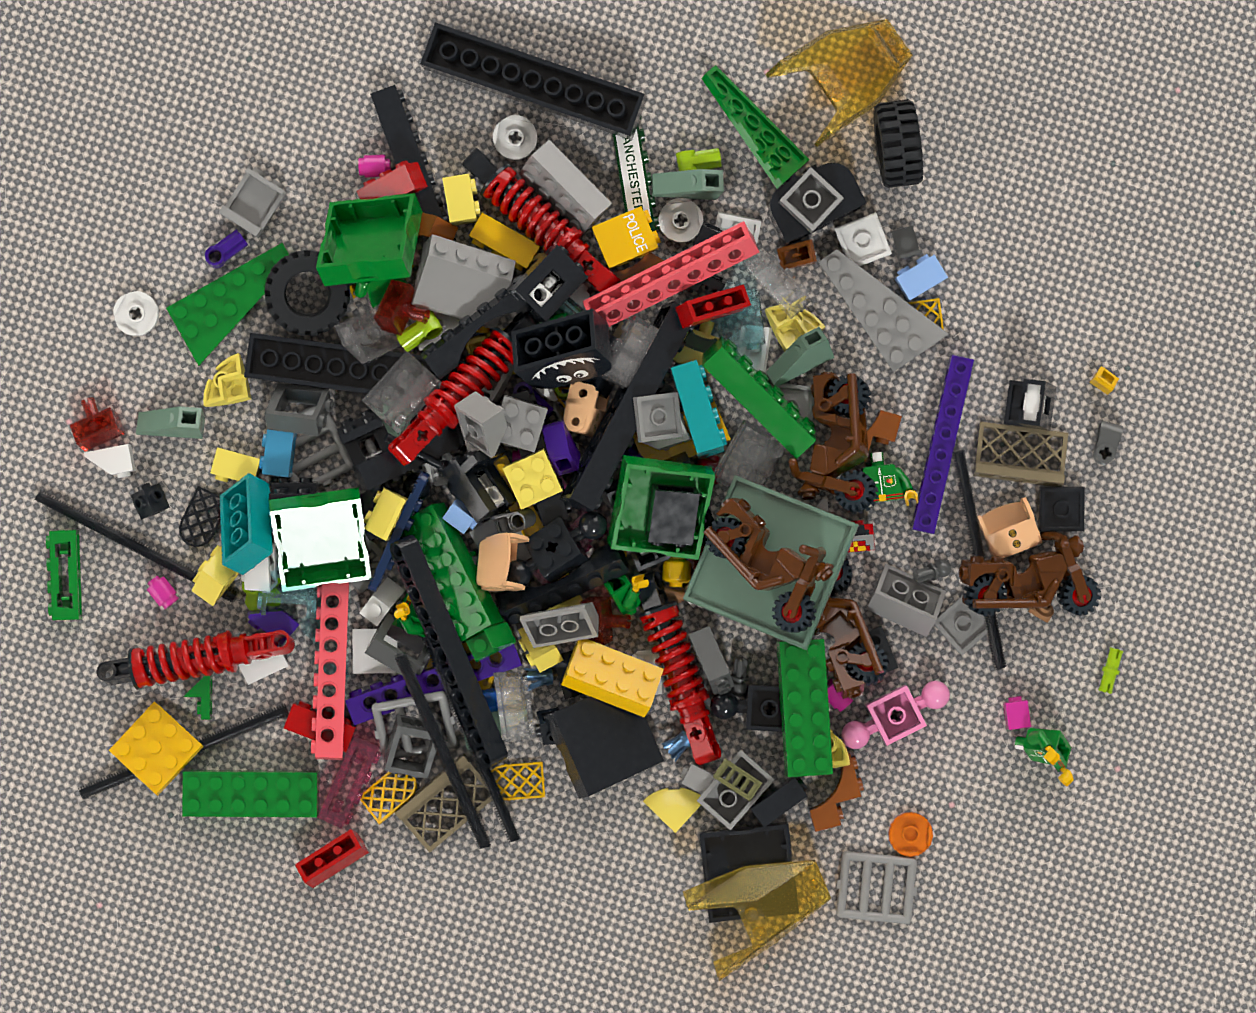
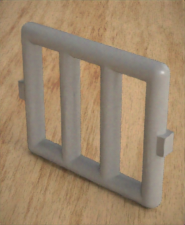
(331, 427)
(398, 704)
(863, 913)

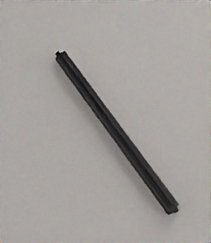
(116, 536)
(978, 550)
(211, 741)
(442, 750)
(486, 772)

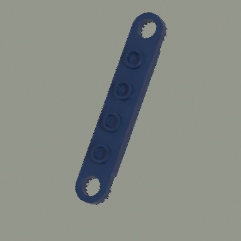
(404, 524)

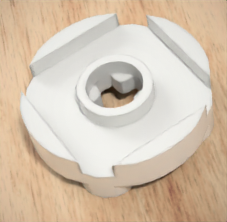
(507, 127)
(688, 210)
(139, 326)

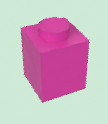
(1016, 713)

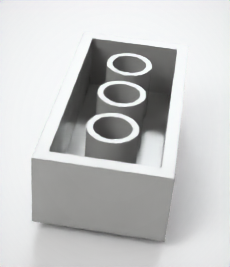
(564, 187)

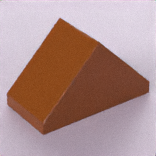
(435, 225)
(797, 255)

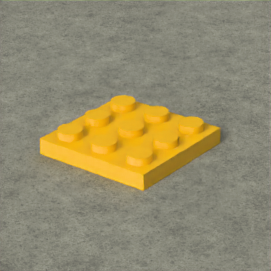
(156, 748)

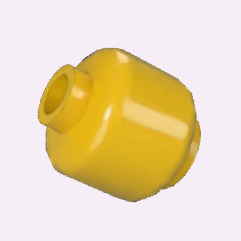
(676, 571)

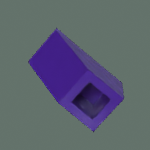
(561, 448)
(274, 620)

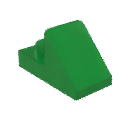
(491, 641)
(203, 689)

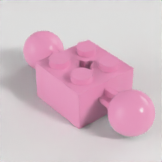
(933, 695)

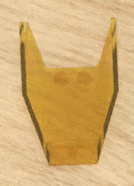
(851, 67)
(768, 899)

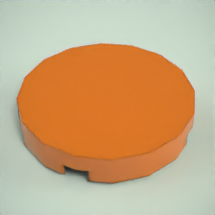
(910, 834)

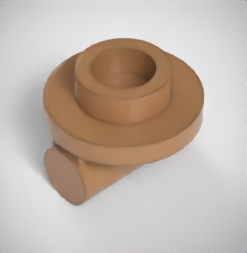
(674, 593)
(1042, 613)

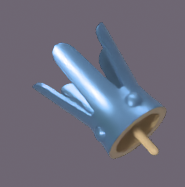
(542, 678)
(678, 745)

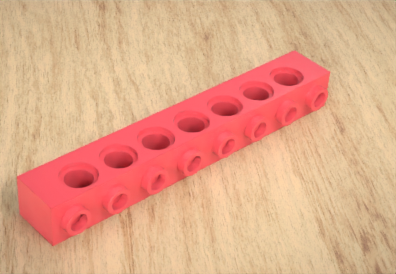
(674, 274)
(334, 749)

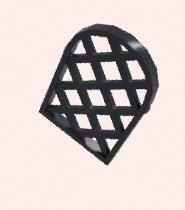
(213, 530)

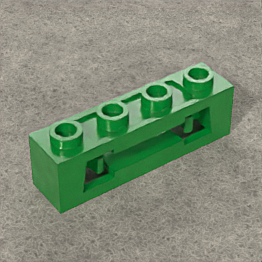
(55, 585)

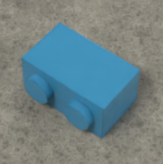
(278, 453)

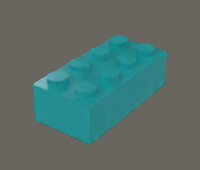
(699, 414)
(245, 524)

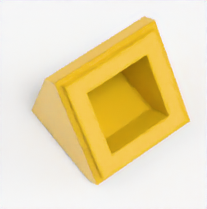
(1104, 380)

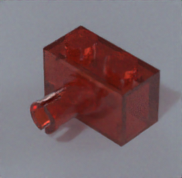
(397, 308)
(97, 426)
(607, 620)

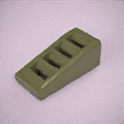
(721, 769)

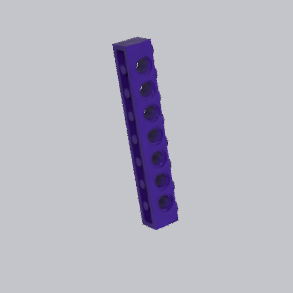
(942, 444)
(361, 712)

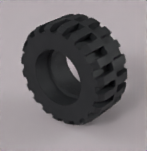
(898, 143)
(289, 318)

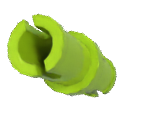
(1110, 670)

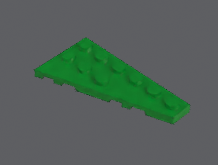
(766, 141)
(221, 305)

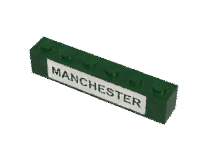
(633, 174)

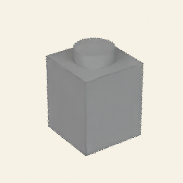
(696, 778)

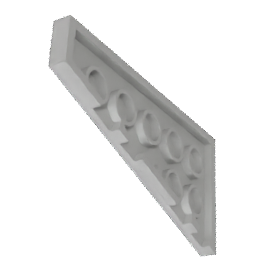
(889, 321)

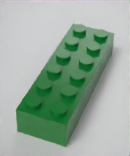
(759, 397)
(454, 572)
(804, 709)
(250, 793)

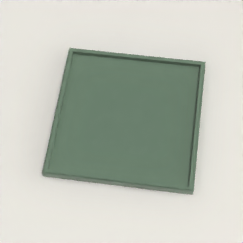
(791, 523)

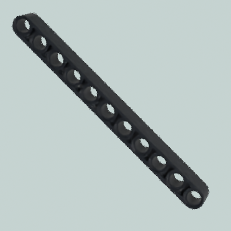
(448, 651)

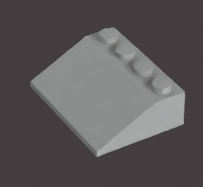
(459, 278)

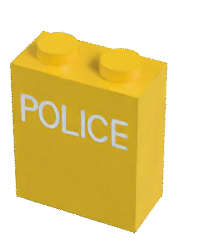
(626, 237)

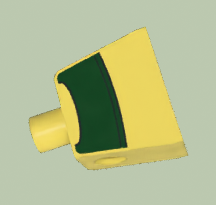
(696, 344)

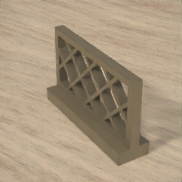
(1020, 473)
(429, 792)

